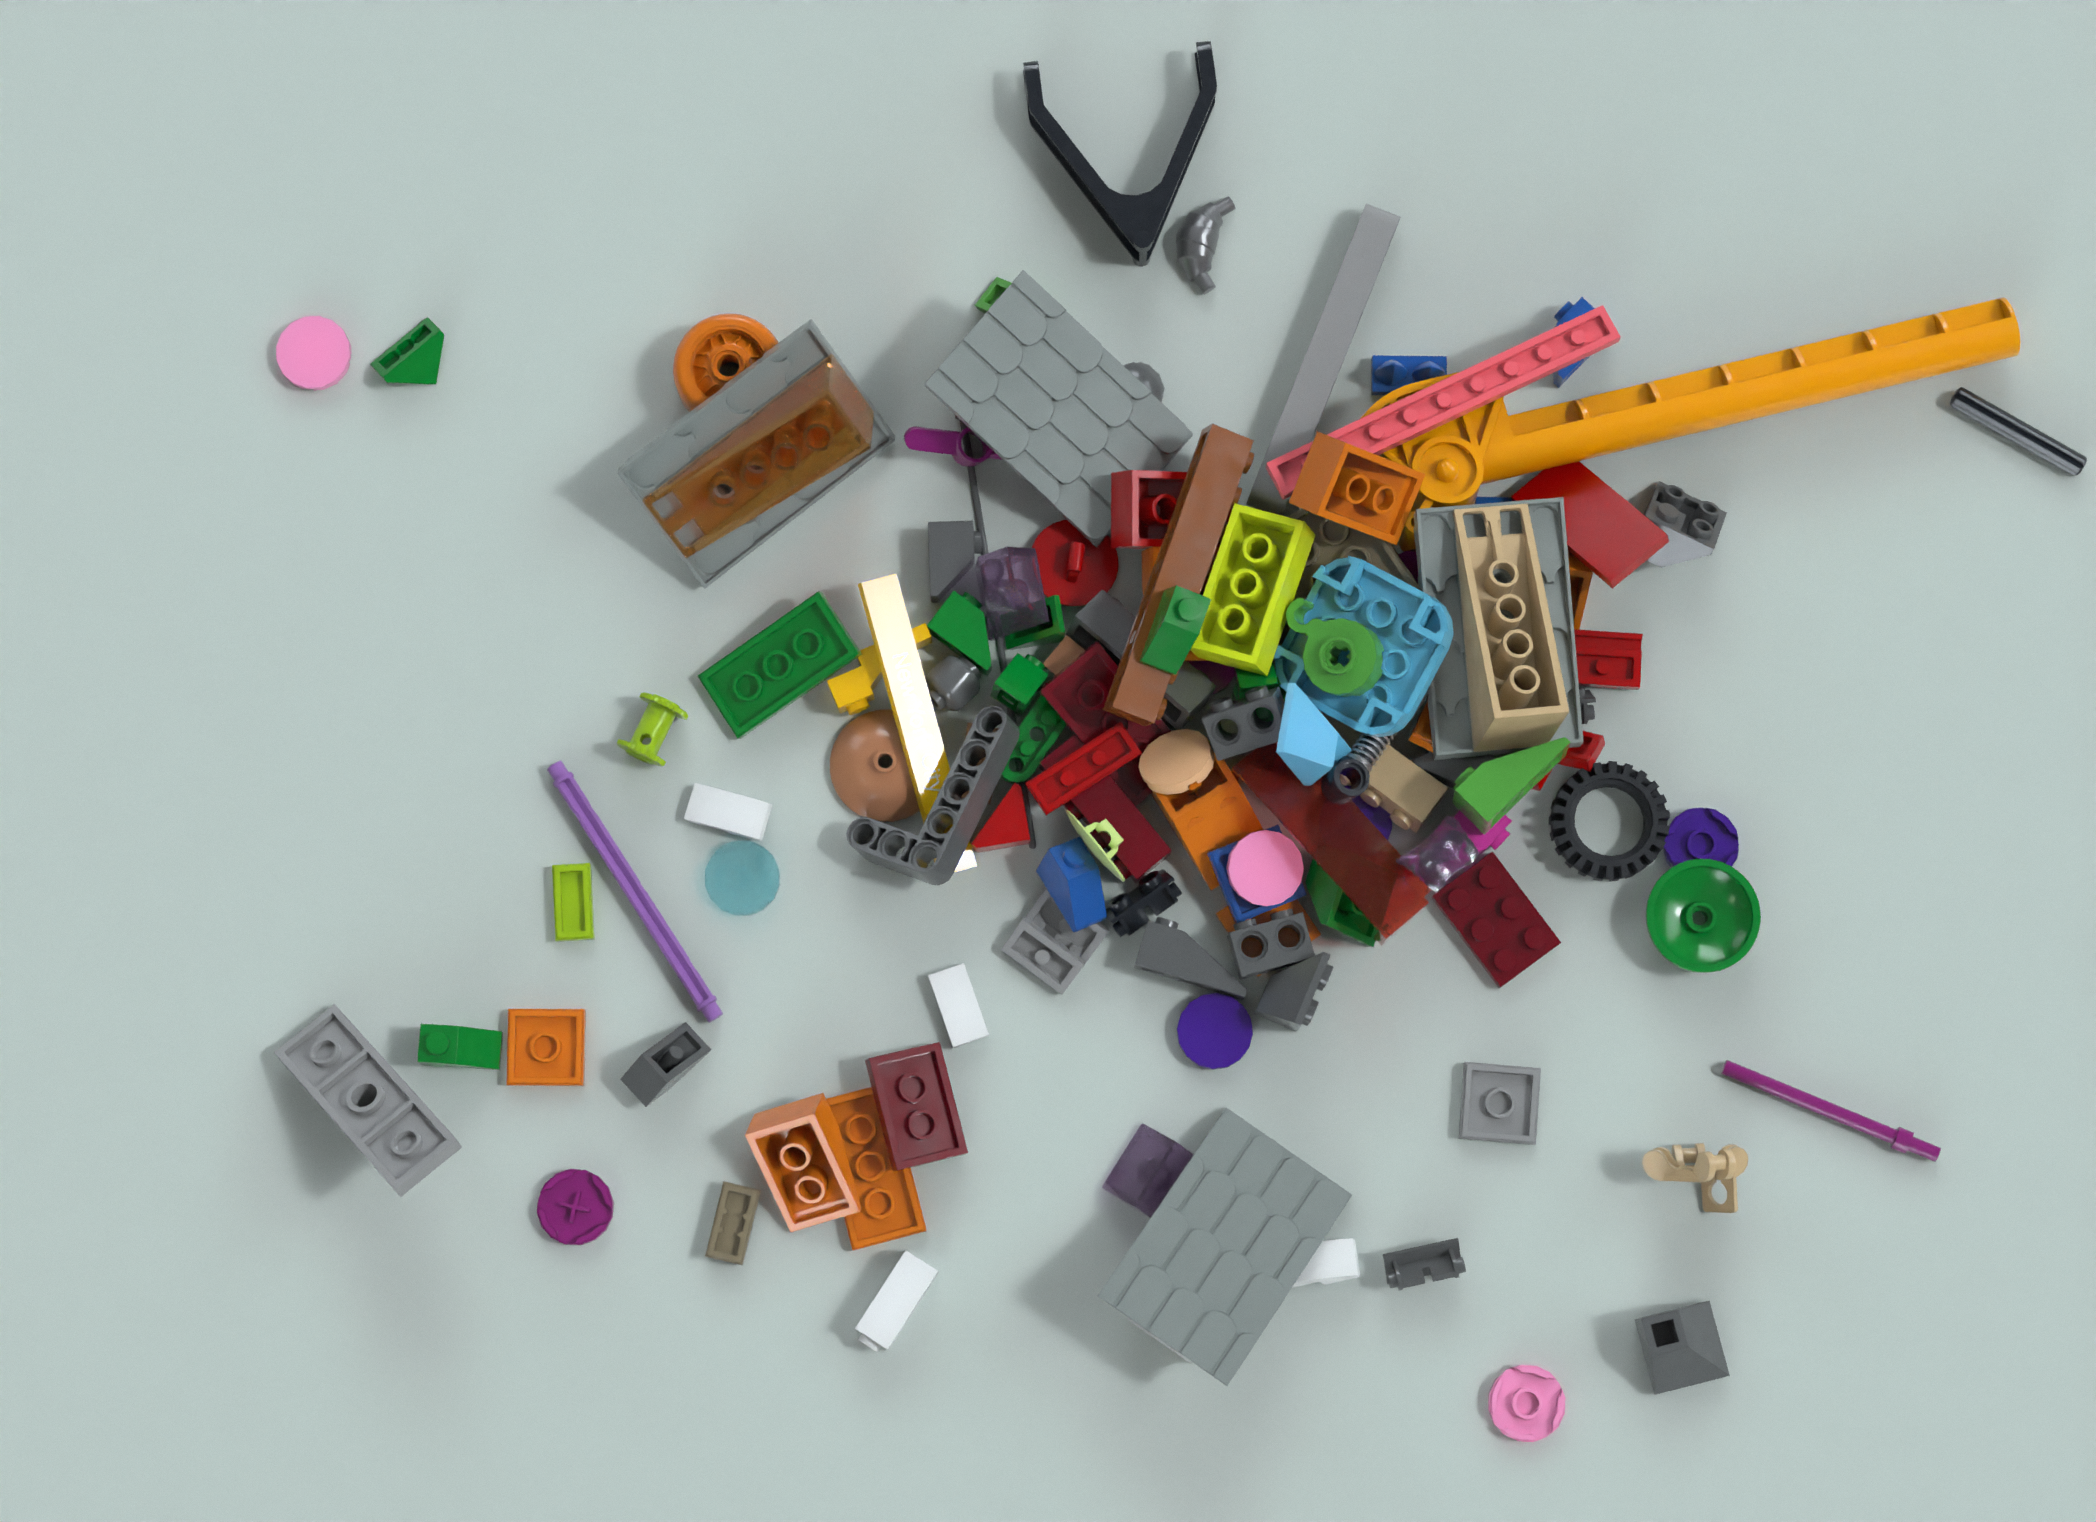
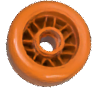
(710, 346)

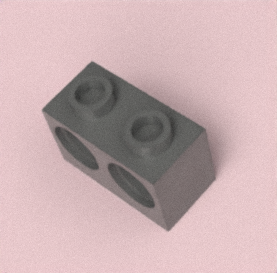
(1251, 729)
(1274, 954)

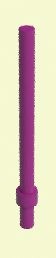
(1900, 1139)

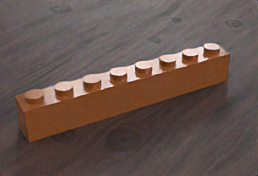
(1181, 561)

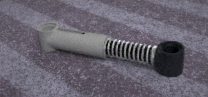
(1356, 767)

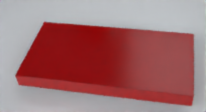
(1600, 523)

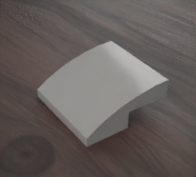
(1049, 946)

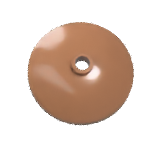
(859, 779)

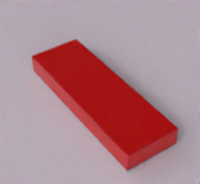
(1083, 768)

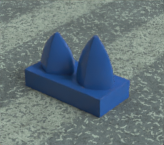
(1397, 371)

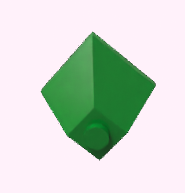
(1336, 909)

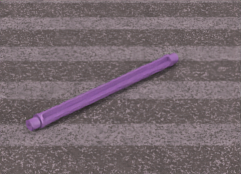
(634, 891)

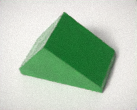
(1042, 634)

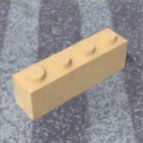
(1396, 784)

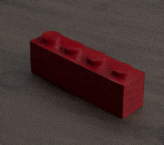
(1141, 846)

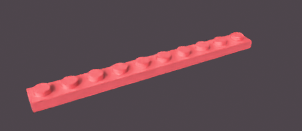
(1462, 392)

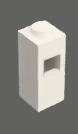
(895, 1302)

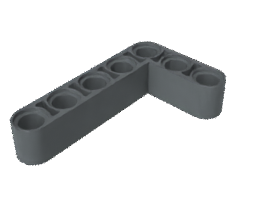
(947, 808)

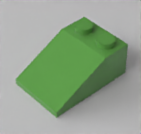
(1501, 783)

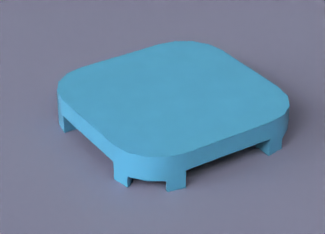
(1408, 623)

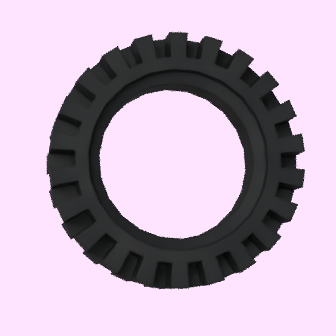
(1640, 789)

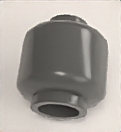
(953, 683)

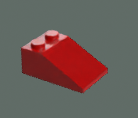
(1143, 506)

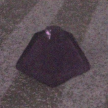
(1011, 591)

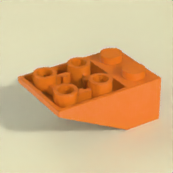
(1209, 817)

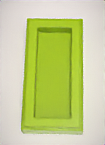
(573, 902)

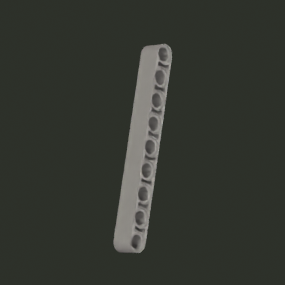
(1327, 348)

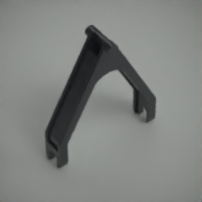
(1132, 218)

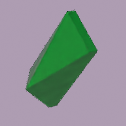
(413, 357)

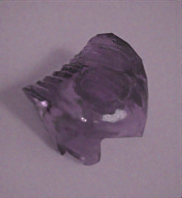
(1440, 854)

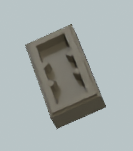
(733, 1223)

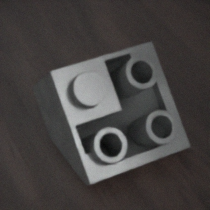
(1688, 522)
(1291, 992)
(1682, 1347)

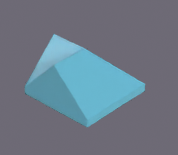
(1307, 738)

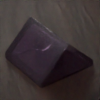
(1147, 1170)

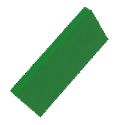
(779, 665)

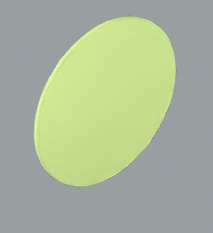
(1094, 847)

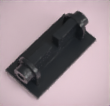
(1153, 891)

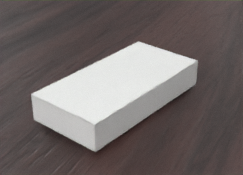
(958, 1005)

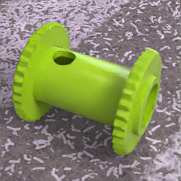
(654, 725)

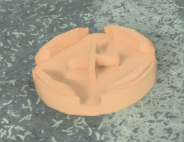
(1176, 761)

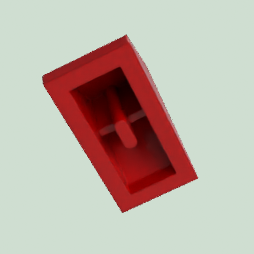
(1006, 825)

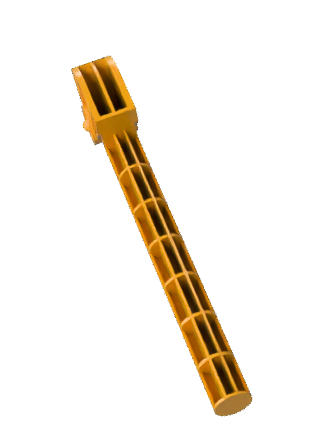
(1495, 446)

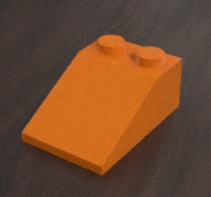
(1356, 488)
(804, 1162)

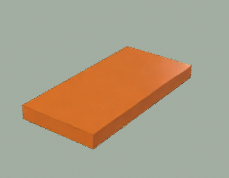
(886, 1197)

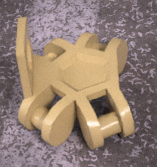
(1708, 1168)

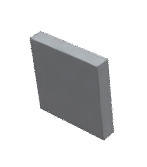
(1499, 1103)

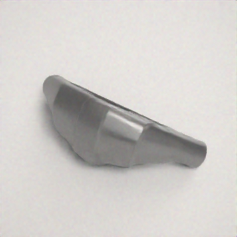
(1198, 241)

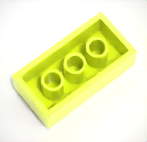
(1252, 588)

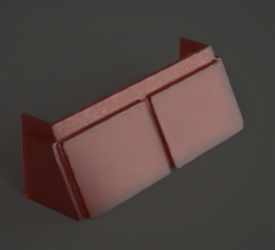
(1339, 841)

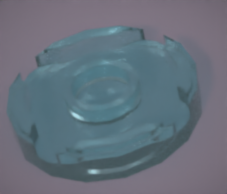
(742, 878)

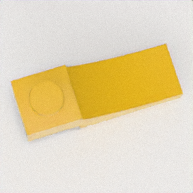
(855, 688)

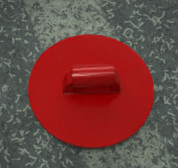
(1073, 565)

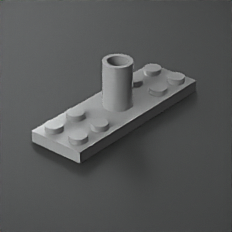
(368, 1100)

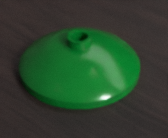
(1724, 900)

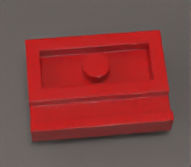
(1608, 659)

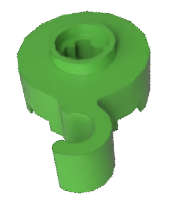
(1325, 644)

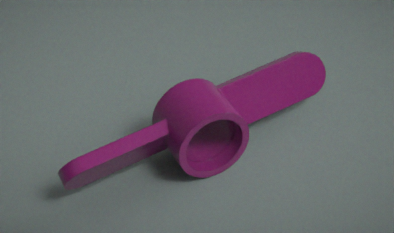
(946, 443)

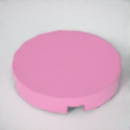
(313, 353)
(1265, 868)
(1526, 1403)

